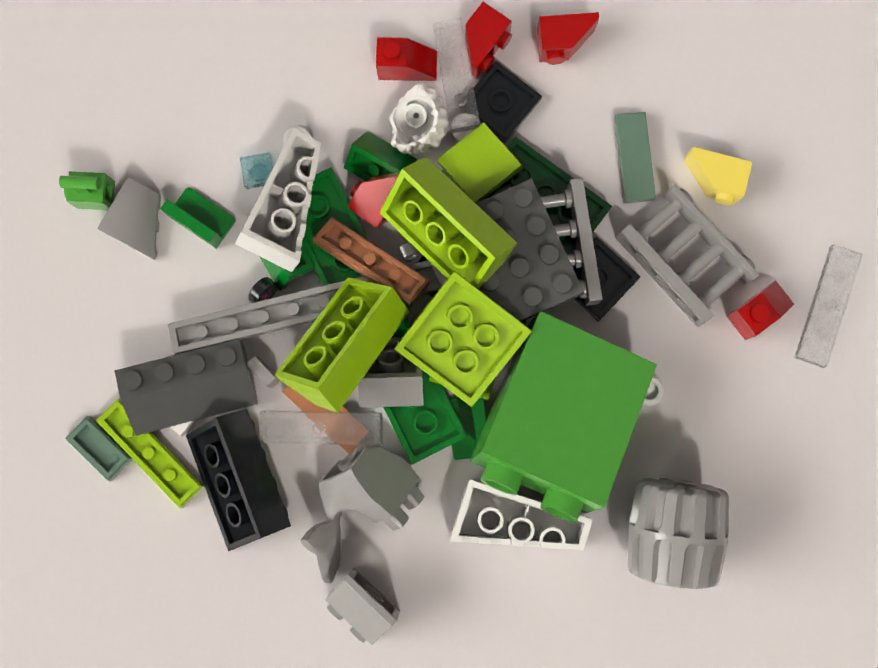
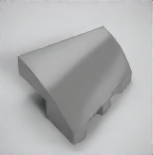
(134, 217)

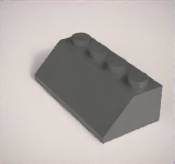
(186, 387)

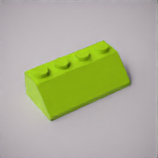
(446, 224)
(343, 343)

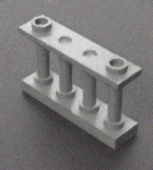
(580, 229)
(677, 284)

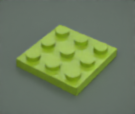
(462, 339)

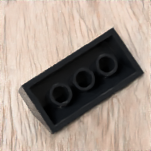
(238, 479)

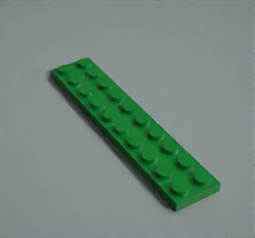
(419, 428)

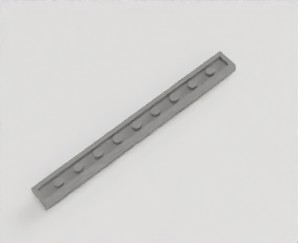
(266, 315)

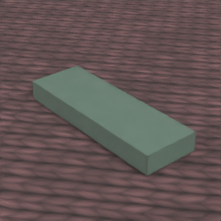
(635, 157)

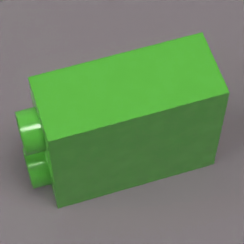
(563, 418)

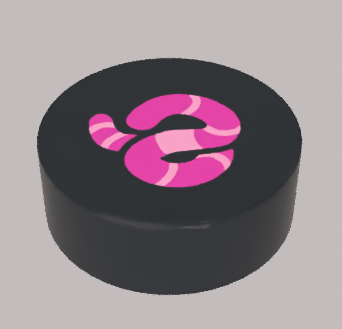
(263, 290)

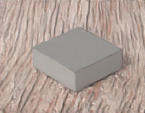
(263, 372)

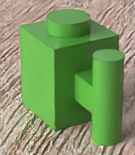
(88, 190)

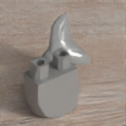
(363, 482)

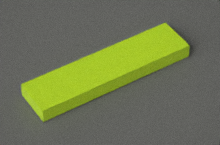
(151, 456)

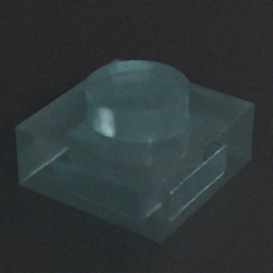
(256, 169)

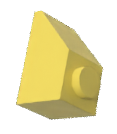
(719, 175)

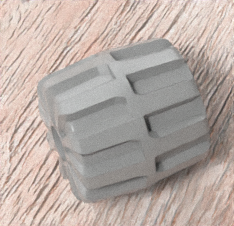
(678, 533)

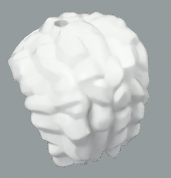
(421, 133)

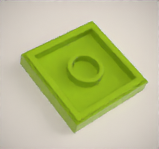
(479, 163)

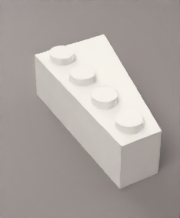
(280, 212)
(514, 520)

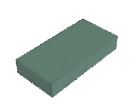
(99, 448)

